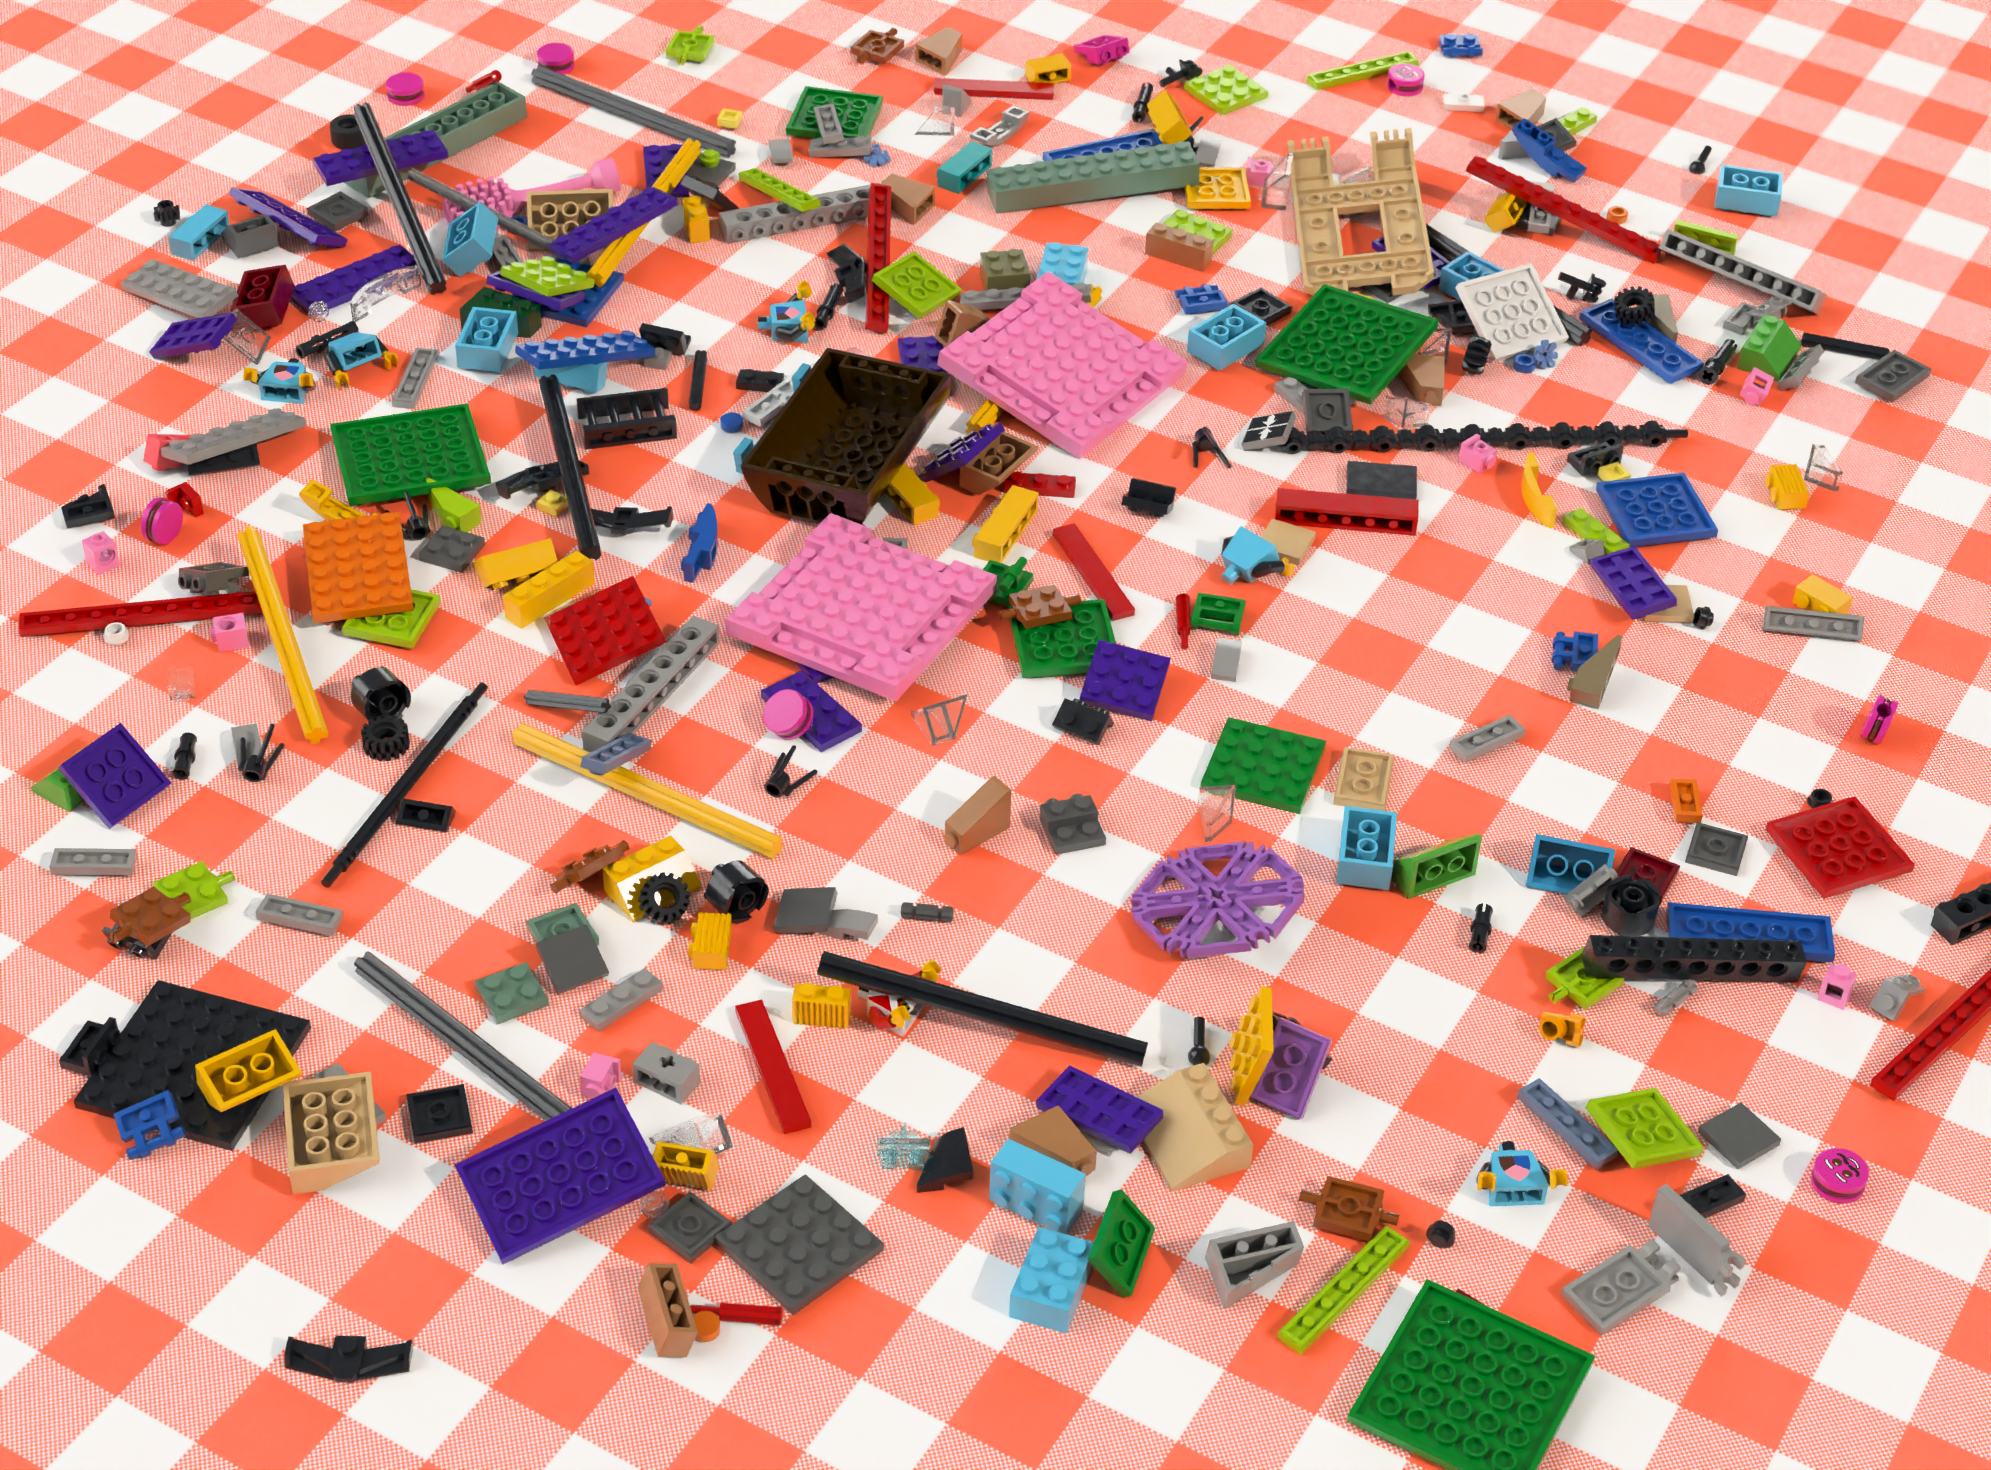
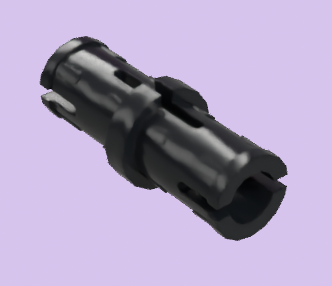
(184, 756)
(1481, 928)

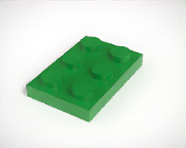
(1121, 1243)

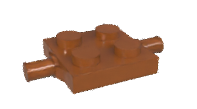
(877, 46)
(1040, 606)
(592, 862)
(150, 916)
(1348, 1208)

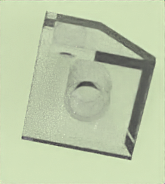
(1277, 185)
(247, 338)
(700, 1132)

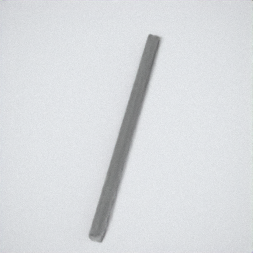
(467, 203)

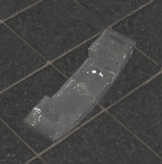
(382, 287)

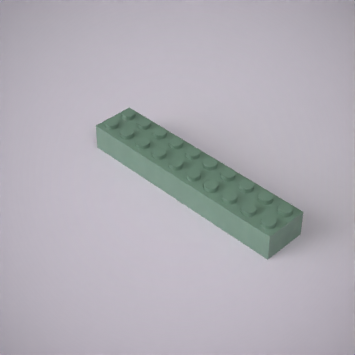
(459, 127)
(1092, 177)

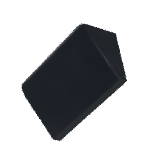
(425, 815)

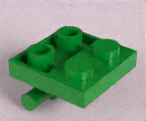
(1009, 579)

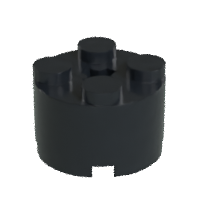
(379, 694)
(736, 890)
(1631, 906)

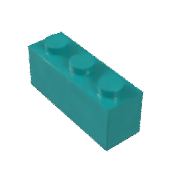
(964, 167)

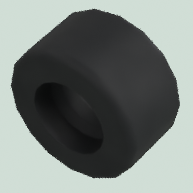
(346, 132)

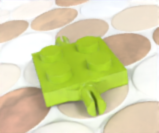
(690, 45)
(201, 886)
(1572, 982)

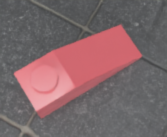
(153, 451)

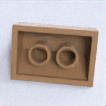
(995, 463)

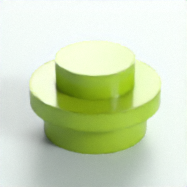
(709, 158)

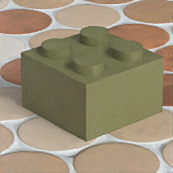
(1004, 269)

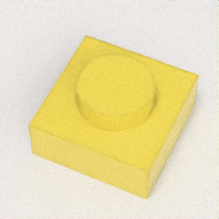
(729, 118)
(1613, 472)
(552, 503)

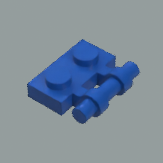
(1460, 45)
(1201, 299)
(1582, 645)
(146, 1117)

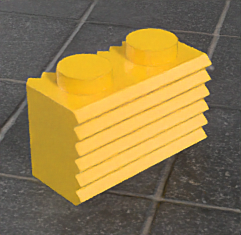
(1048, 69)
(1504, 212)
(696, 219)
(1787, 487)
(1821, 596)
(711, 941)
(821, 1005)
(686, 1164)

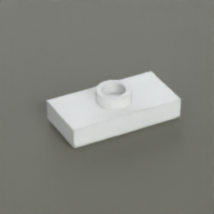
(1463, 102)

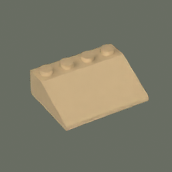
(563, 210)
(329, 1130)
(1198, 1131)

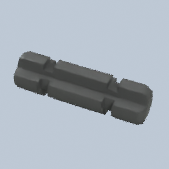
(927, 912)

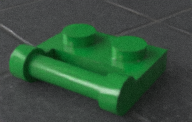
(1219, 608)

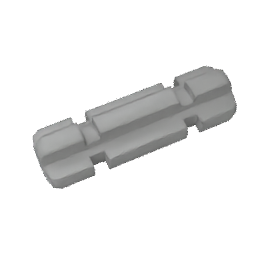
(1675, 998)

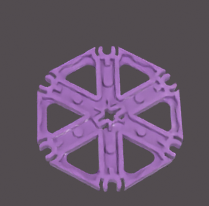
(1204, 911)

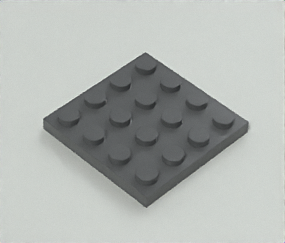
(799, 1244)

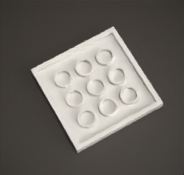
(1511, 311)

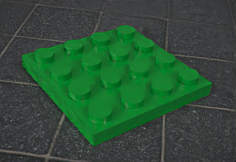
(855, 112)
(1063, 645)
(1265, 764)

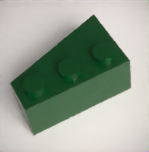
(527, 312)

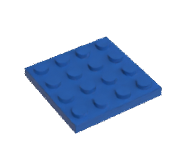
(594, 300)
(1656, 509)

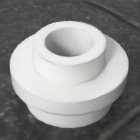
(116, 633)

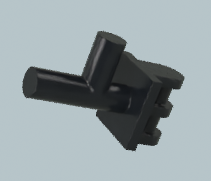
(1188, 71)
(1587, 287)

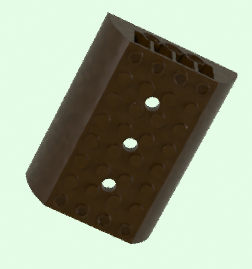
(808, 451)

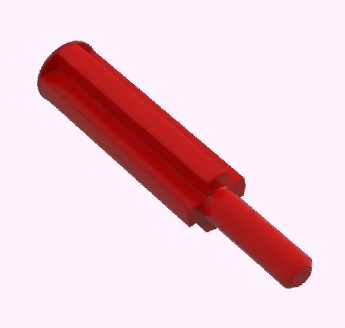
(484, 81)
(1183, 618)
(743, 1313)

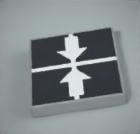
(1268, 430)

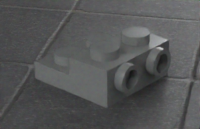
(210, 577)
(1072, 824)

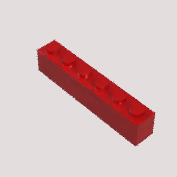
(1347, 511)

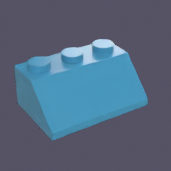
(1463, 269)
(1564, 864)

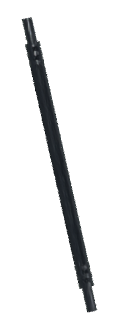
(403, 785)

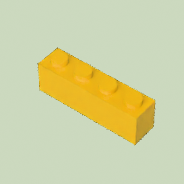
(1168, 119)
(913, 496)
(1005, 524)
(548, 589)

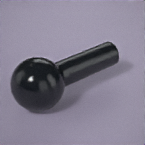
(1698, 165)
(1199, 1053)

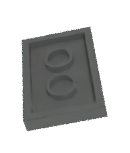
(1893, 376)

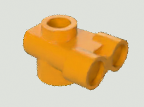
(1563, 1026)

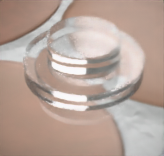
(318, 311)
(654, 1204)

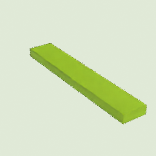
(1359, 71)
(779, 189)
(1343, 1290)

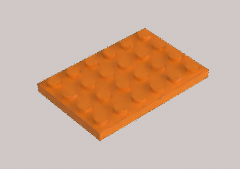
(357, 567)

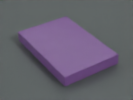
(1292, 1069)

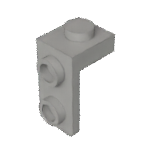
(1894, 994)

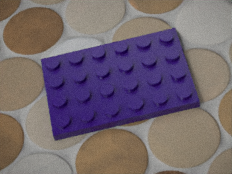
(559, 1175)

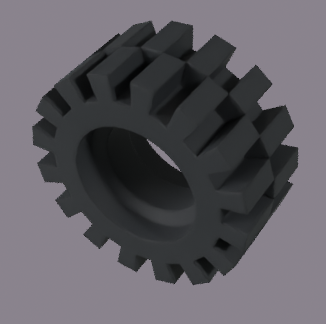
(1634, 314)
(388, 747)
(659, 913)

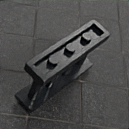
(629, 431)

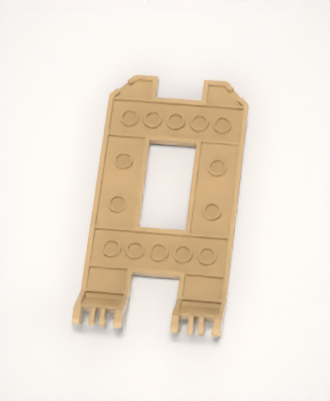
(1393, 192)

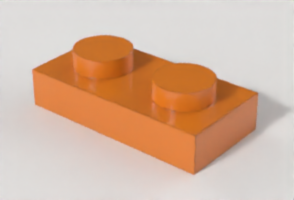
(1685, 800)

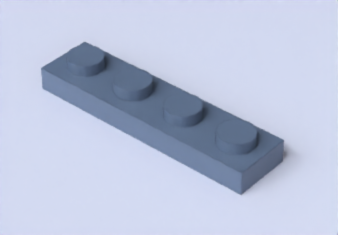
(615, 753)
(1567, 1123)

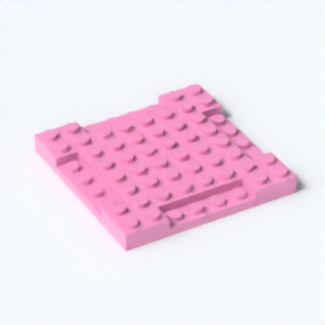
(1062, 366)
(862, 608)

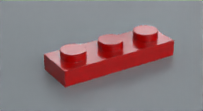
(1044, 484)

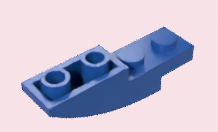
(1542, 150)
(703, 544)

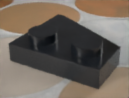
(1452, 316)
(88, 509)

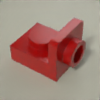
(186, 498)

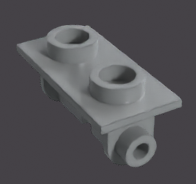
(1775, 306)
(1591, 890)

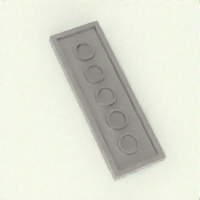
(179, 289)
(235, 436)

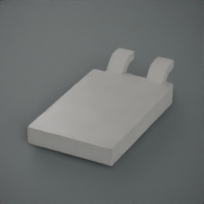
(1695, 1239)
(1621, 1286)

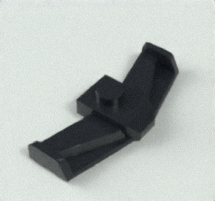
(850, 271)
(539, 477)
(626, 519)
(348, 1358)

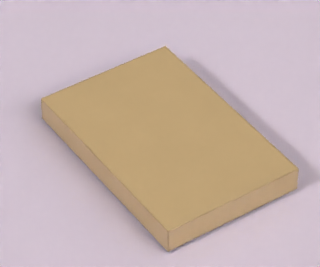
(1363, 779)

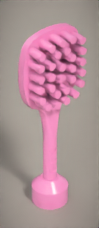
(509, 201)

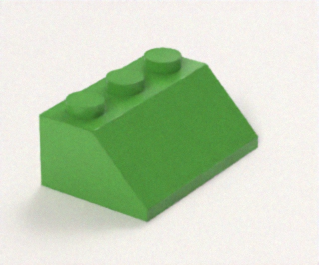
(1769, 348)
(58, 789)
(1437, 865)

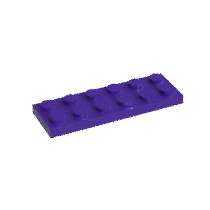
(358, 162)
(288, 218)
(612, 224)
(344, 282)

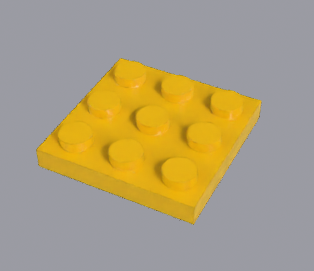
(1219, 189)
(1252, 1045)

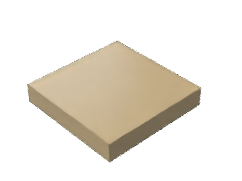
(1289, 540)
(1681, 613)

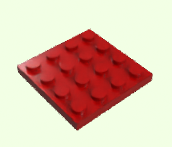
(604, 630)
(1839, 847)

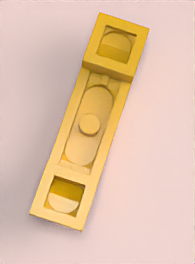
(320, 500)
(1540, 505)

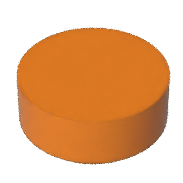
(1617, 214)
(707, 1326)

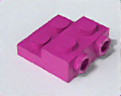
(1103, 48)

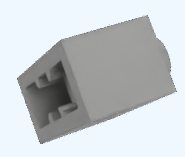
(666, 1072)

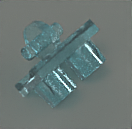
(903, 1144)

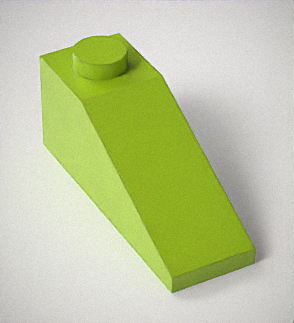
(454, 509)

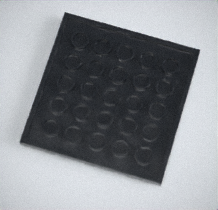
(166, 1041)

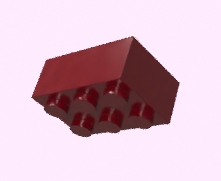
(264, 295)

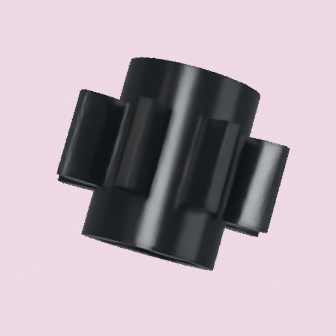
(166, 213)

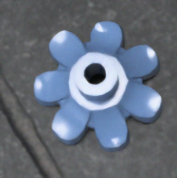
(877, 156)
(1545, 355)

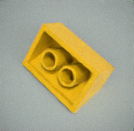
(515, 563)
(628, 875)
(246, 1071)

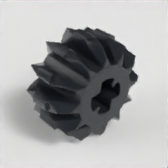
(1476, 355)

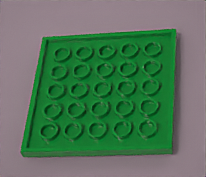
(1347, 343)
(402, 450)
(1470, 1385)

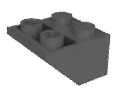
(251, 236)

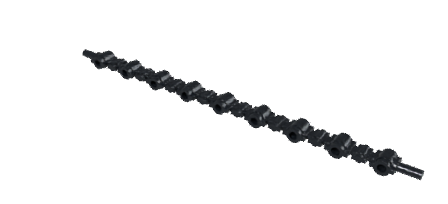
(1516, 435)

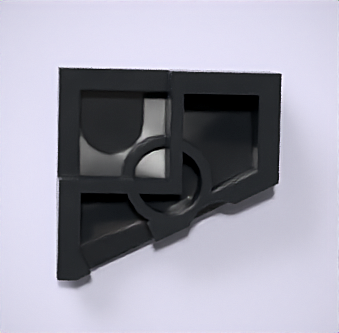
(947, 1162)

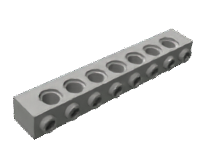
(782, 218)
(1742, 271)
(653, 683)

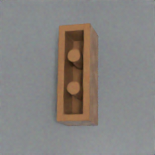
(1179, 247)
(667, 1310)

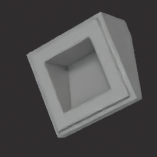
(1588, 549)

